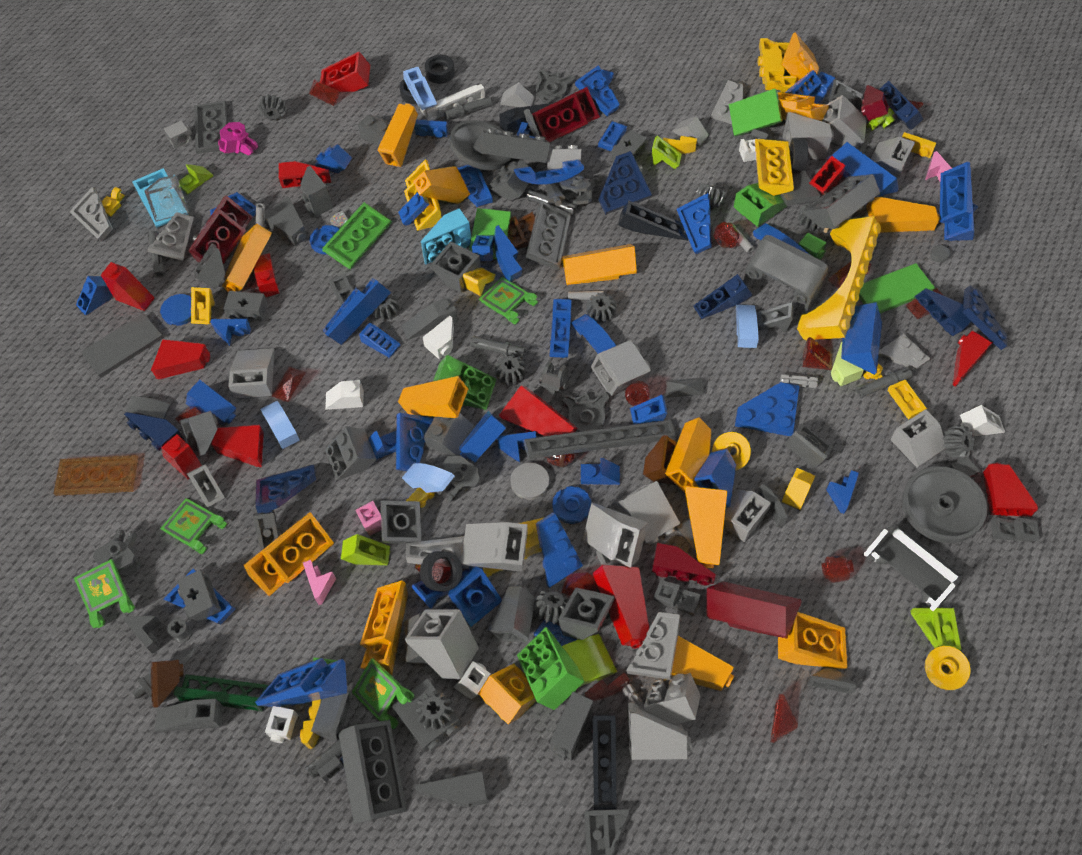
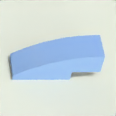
(419, 88)
(746, 326)
(280, 424)
(427, 477)

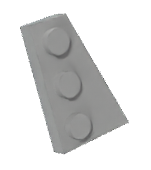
(731, 93)
(92, 214)
(174, 238)
(419, 550)
(658, 650)

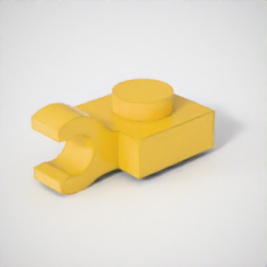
(112, 203)

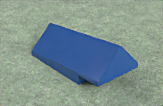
(860, 164)
(957, 203)
(355, 311)
(863, 338)
(306, 684)

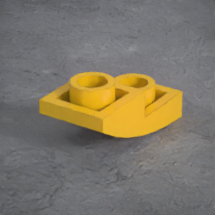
(684, 145)
(307, 737)

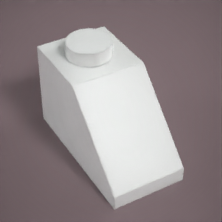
(440, 339)
(345, 395)
(982, 421)

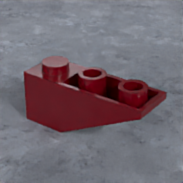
(874, 103)
(675, 562)

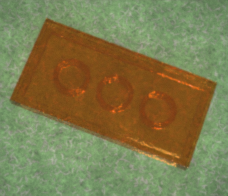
(96, 475)

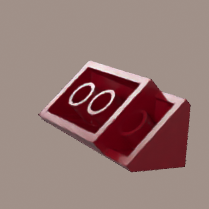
(565, 115)
(223, 229)
(752, 609)

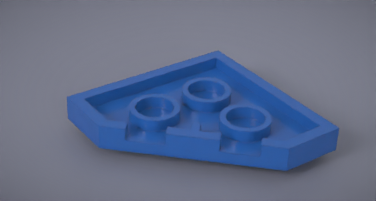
(771, 410)

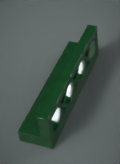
(240, 701)

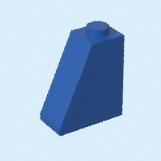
(207, 400)
(481, 437)
(718, 473)

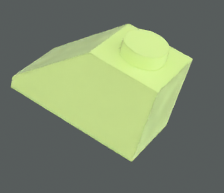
(843, 371)

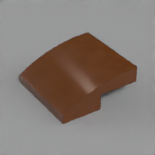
(520, 230)

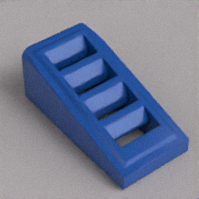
(800, 84)
(368, 335)

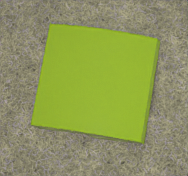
(591, 658)

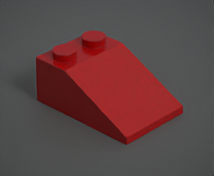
(348, 74)

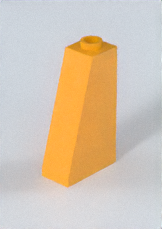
(398, 135)
(442, 184)
(902, 215)
(245, 257)
(435, 398)
(689, 453)
(707, 521)
(703, 666)

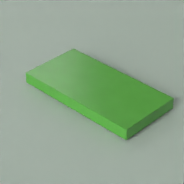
(356, 235)
(895, 288)

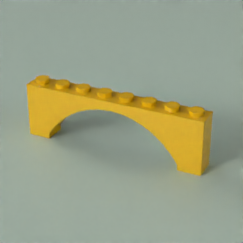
(834, 315)

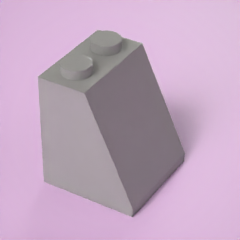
(845, 122)
(816, 132)
(620, 367)
(651, 506)
(443, 642)
(655, 737)

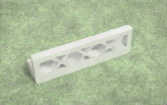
(463, 97)

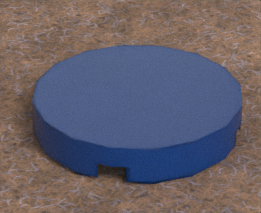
(321, 237)
(176, 309)
(571, 505)

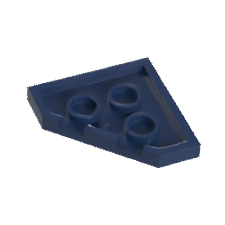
(623, 184)
(983, 317)
(279, 488)

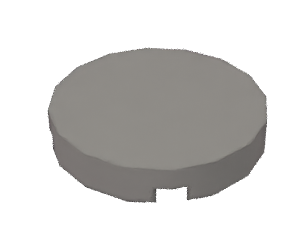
(529, 481)

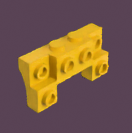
(770, 65)

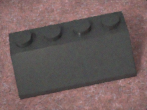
(513, 146)
(842, 201)
(372, 771)

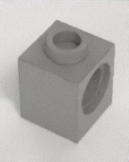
(178, 134)

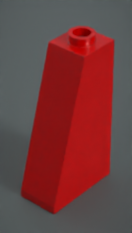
(535, 414)
(628, 607)

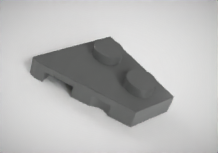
(839, 89)
(603, 830)

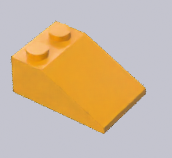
(799, 59)
(814, 643)

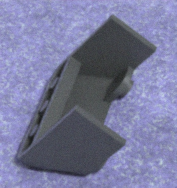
(789, 267)
(915, 563)

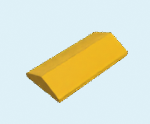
(774, 166)

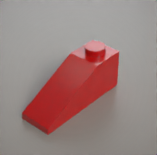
(292, 173)
(266, 276)
(968, 354)

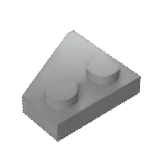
(905, 353)

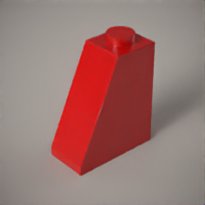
(828, 175)
(126, 287)
(179, 358)
(240, 443)
(180, 456)
(1006, 492)

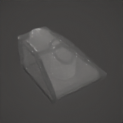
(166, 198)

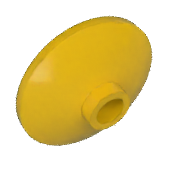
(739, 442)
(956, 662)

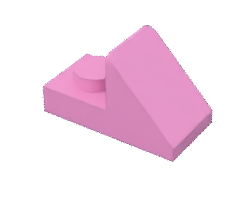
(937, 166)
(370, 518)
(319, 583)

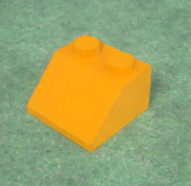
(508, 693)

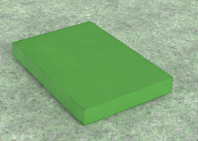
(755, 112)
(486, 221)

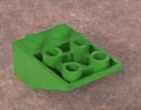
(758, 204)
(478, 383)
(549, 670)

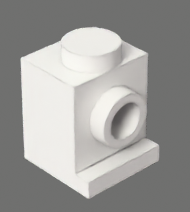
(747, 150)
(467, 686)
(277, 718)

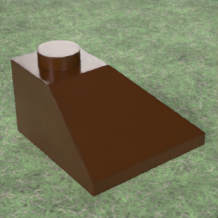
(658, 460)
(164, 679)

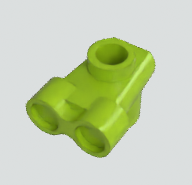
(884, 120)

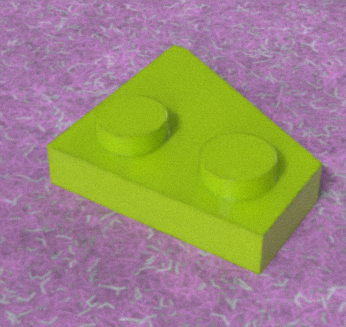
(938, 626)

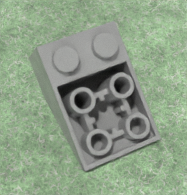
(252, 373)
(615, 534)
(495, 545)

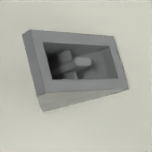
(517, 96)
(692, 128)
(206, 485)

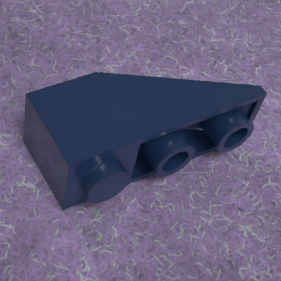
(901, 106)
(723, 298)
(944, 310)
(152, 428)

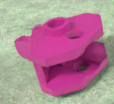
(237, 140)

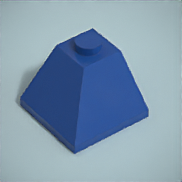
(474, 595)

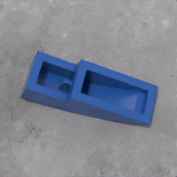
(506, 255)

